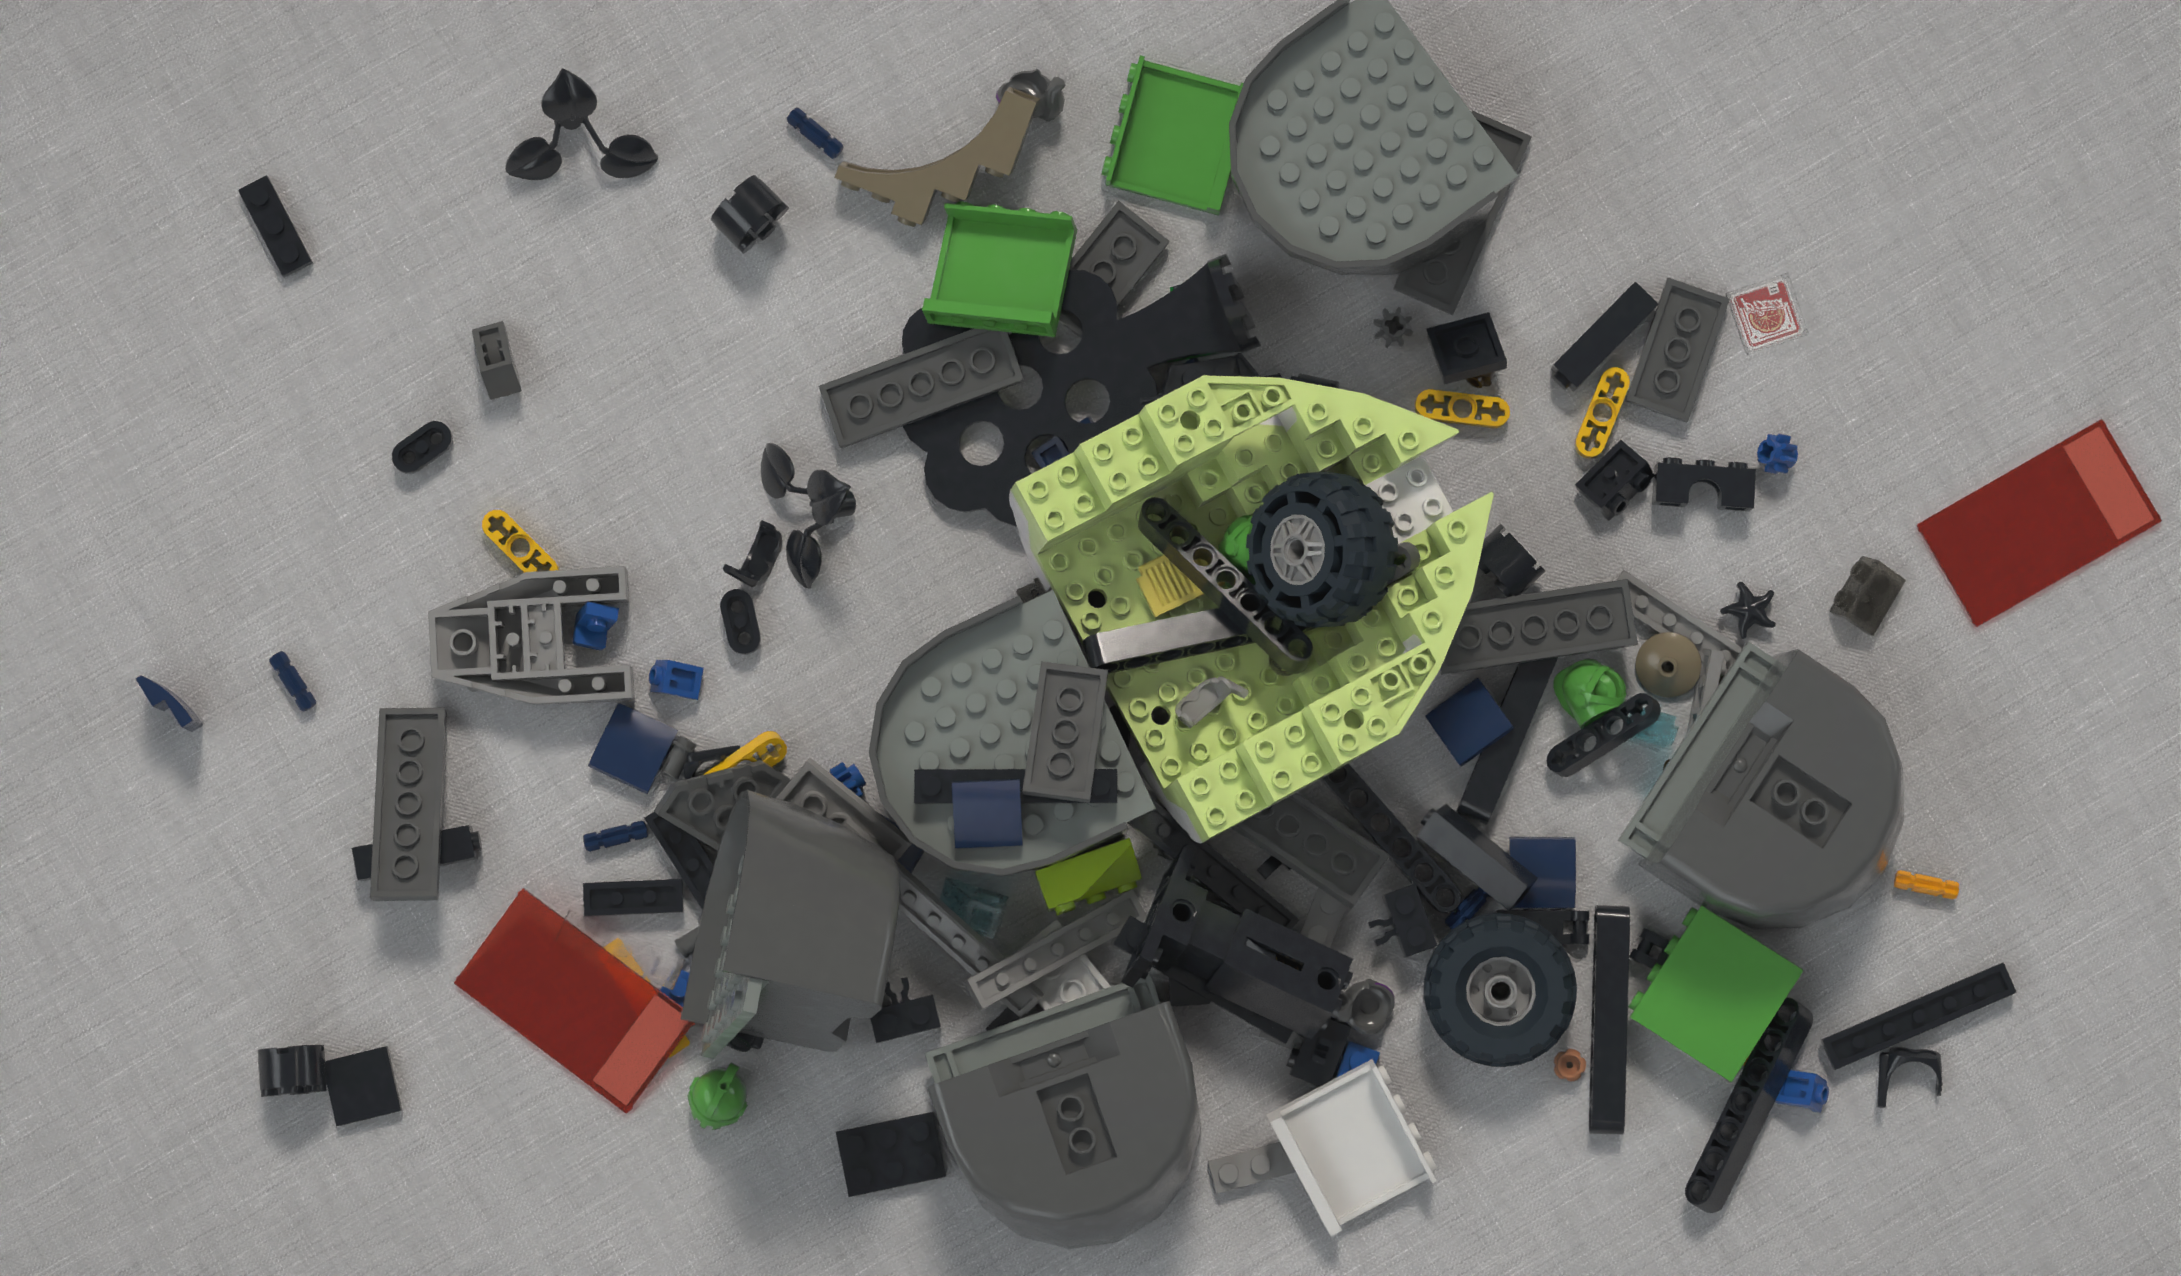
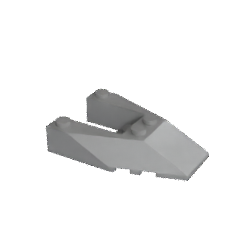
(513, 638)

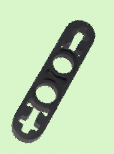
(1602, 731)

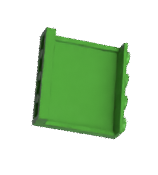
(1173, 137)
(1002, 269)
(1714, 992)

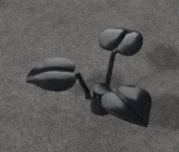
(569, 105)
(828, 501)

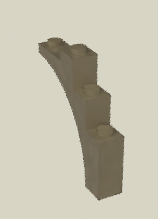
(915, 188)

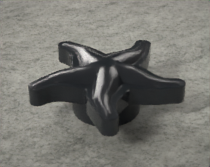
(1749, 610)

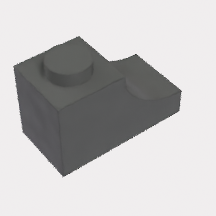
(496, 360)

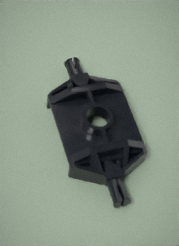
(1183, 374)

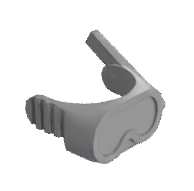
(1205, 699)

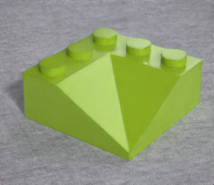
(1089, 876)

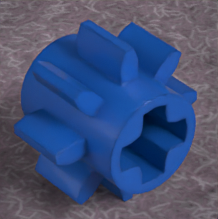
(1777, 453)
(849, 777)

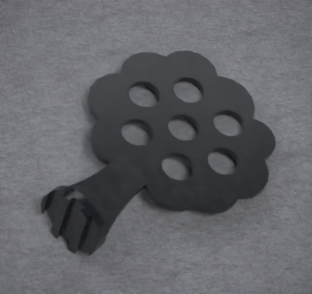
(1187, 322)

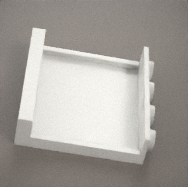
(1352, 1144)

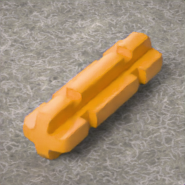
(1926, 884)

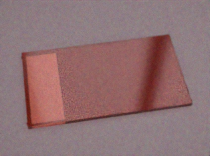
(2039, 523)
(574, 1000)

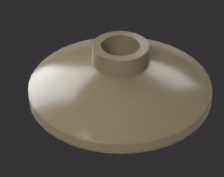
(1672, 648)

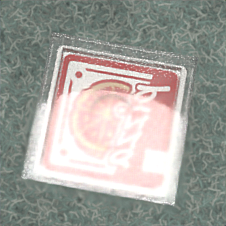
(1767, 313)

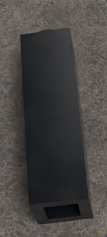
(1603, 337)
(457, 846)
(1476, 856)

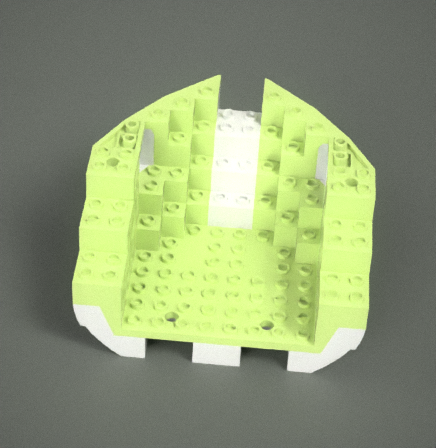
(1213, 459)

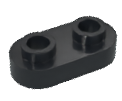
(421, 446)
(740, 622)

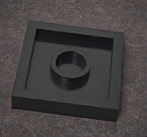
(1466, 348)
(362, 1086)

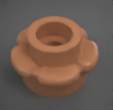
(1563, 1058)

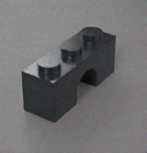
(1732, 484)

